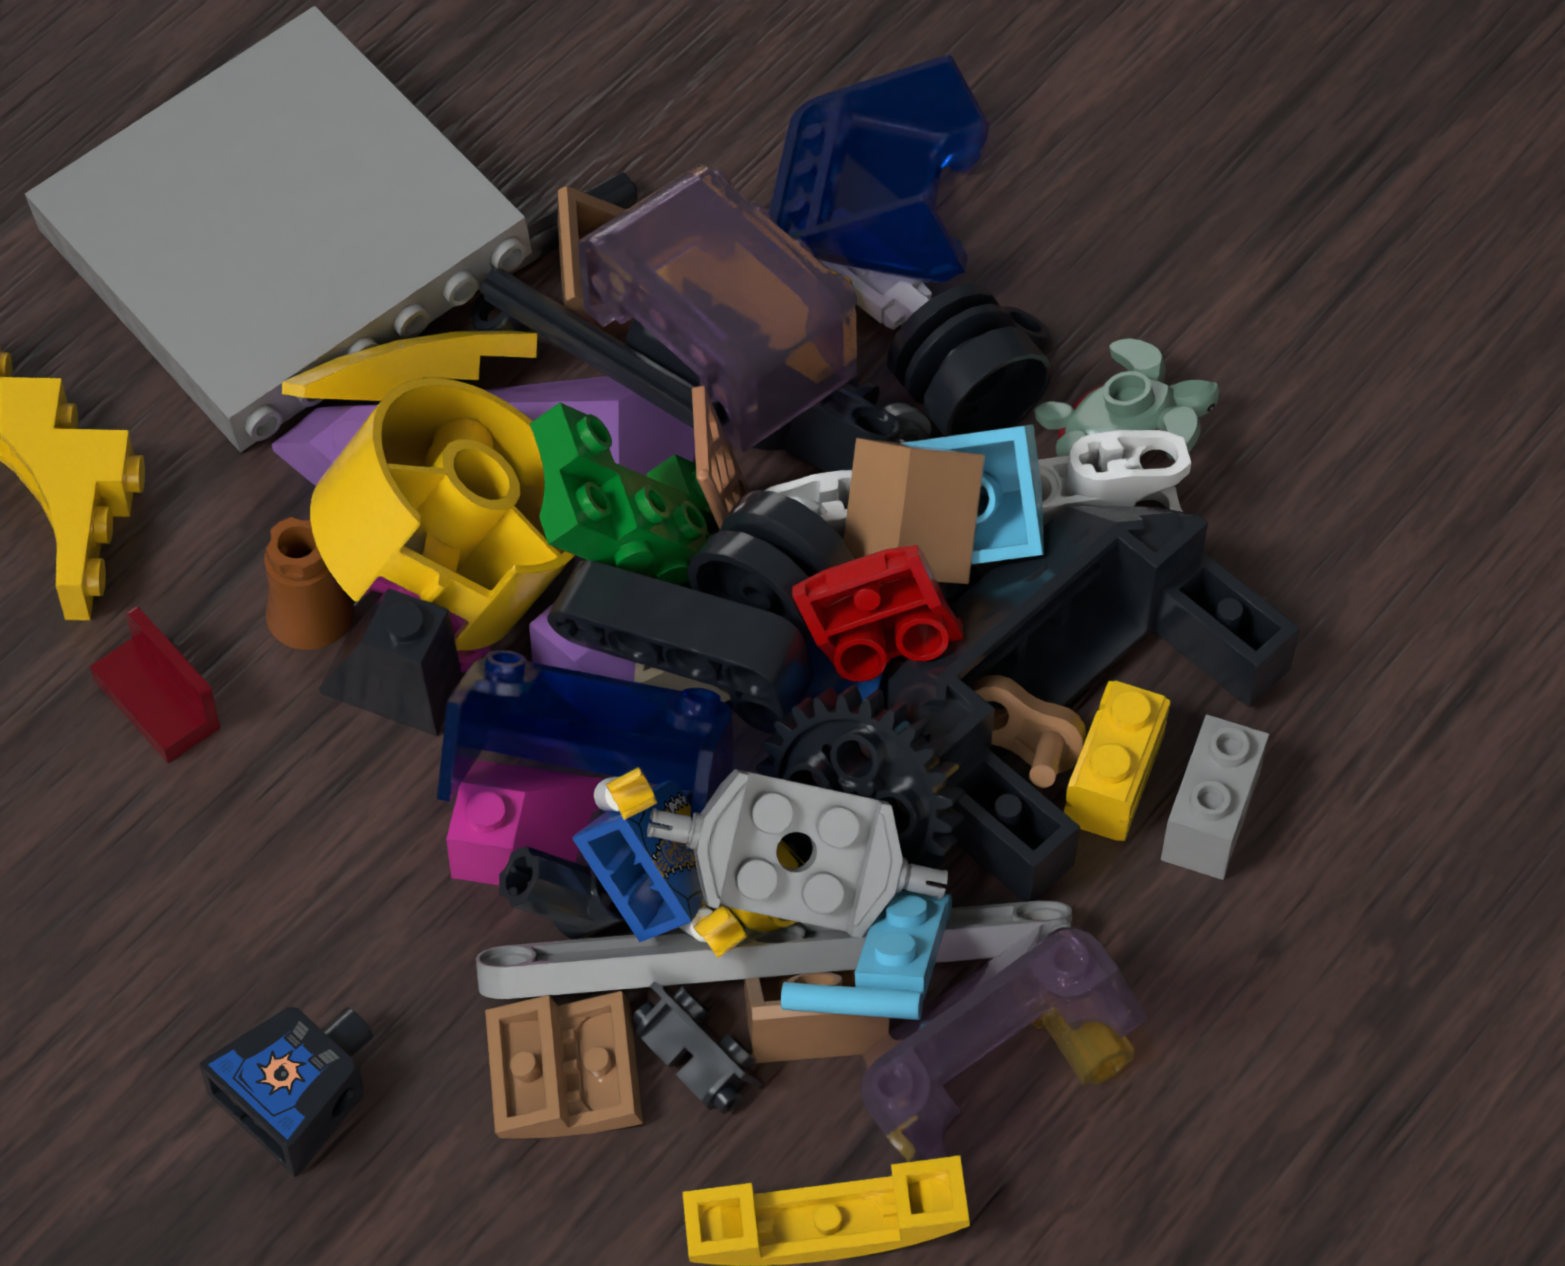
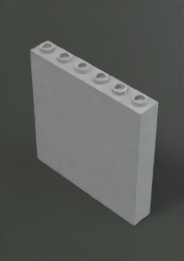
(278, 223)

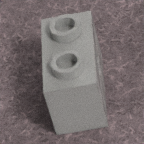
(1214, 797)

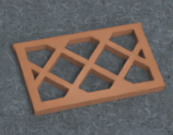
(715, 462)

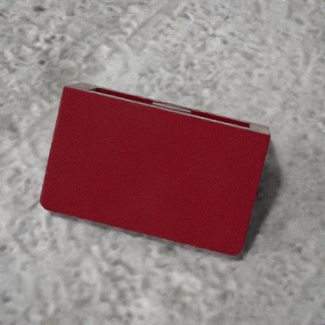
(157, 689)

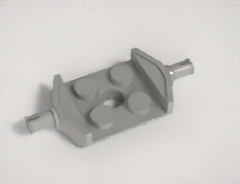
(842, 885)

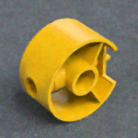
(444, 503)

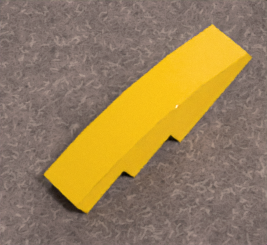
(381, 368)

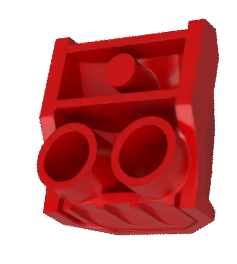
(877, 611)

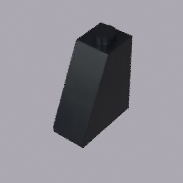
(398, 663)

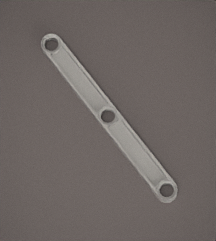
(682, 959)

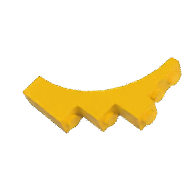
(74, 475)

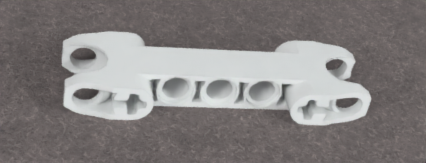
(1097, 472)

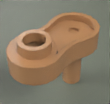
(1037, 731)

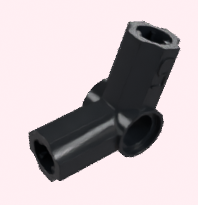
(559, 890)

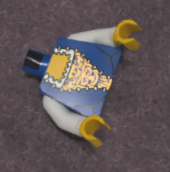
(647, 877)

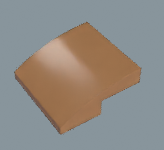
(563, 1067)

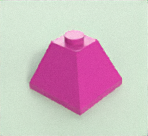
(514, 808)

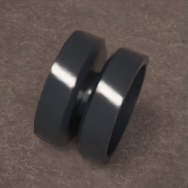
(765, 551)

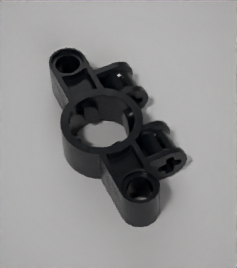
(821, 434)

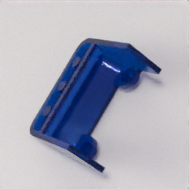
(586, 725)

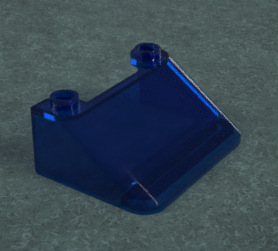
(868, 170)

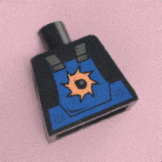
(290, 1081)

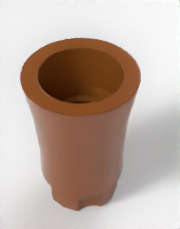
(304, 599)

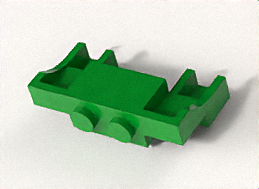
(614, 512)

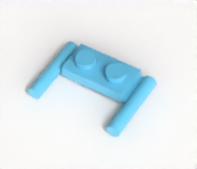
(891, 967)

